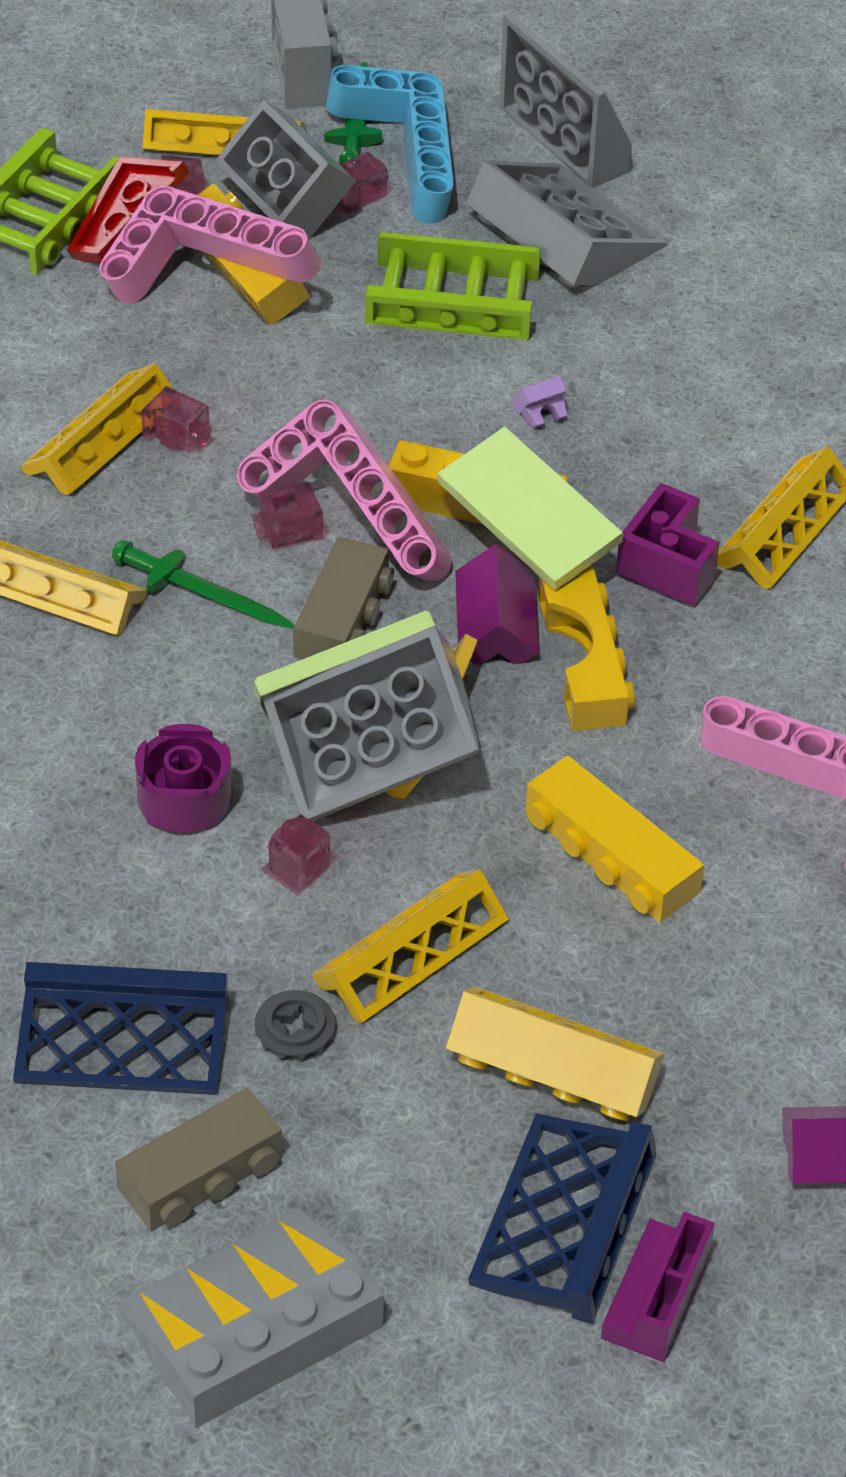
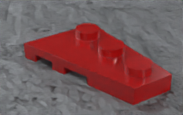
(117, 202)

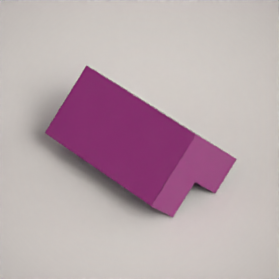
(497, 606)
(815, 1144)
(659, 1286)

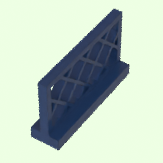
(116, 990)
(603, 1234)

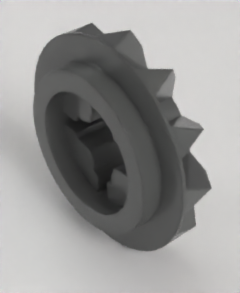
(284, 1009)

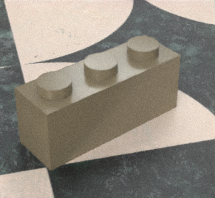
(343, 597)
(199, 1160)

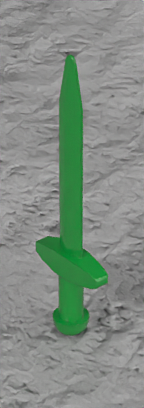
(353, 136)
(168, 570)

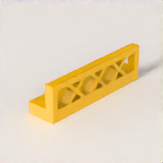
(190, 131)
(98, 431)
(777, 509)
(66, 589)
(398, 933)

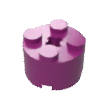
(183, 779)

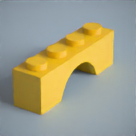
(595, 686)

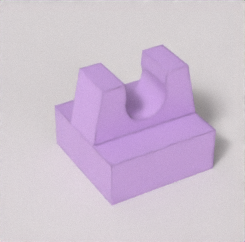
(541, 396)

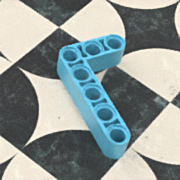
(417, 103)

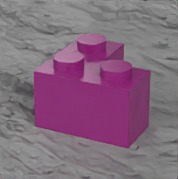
(665, 549)

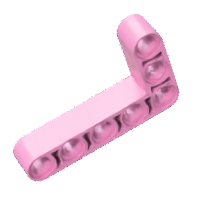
(179, 217)
(358, 478)
(775, 744)

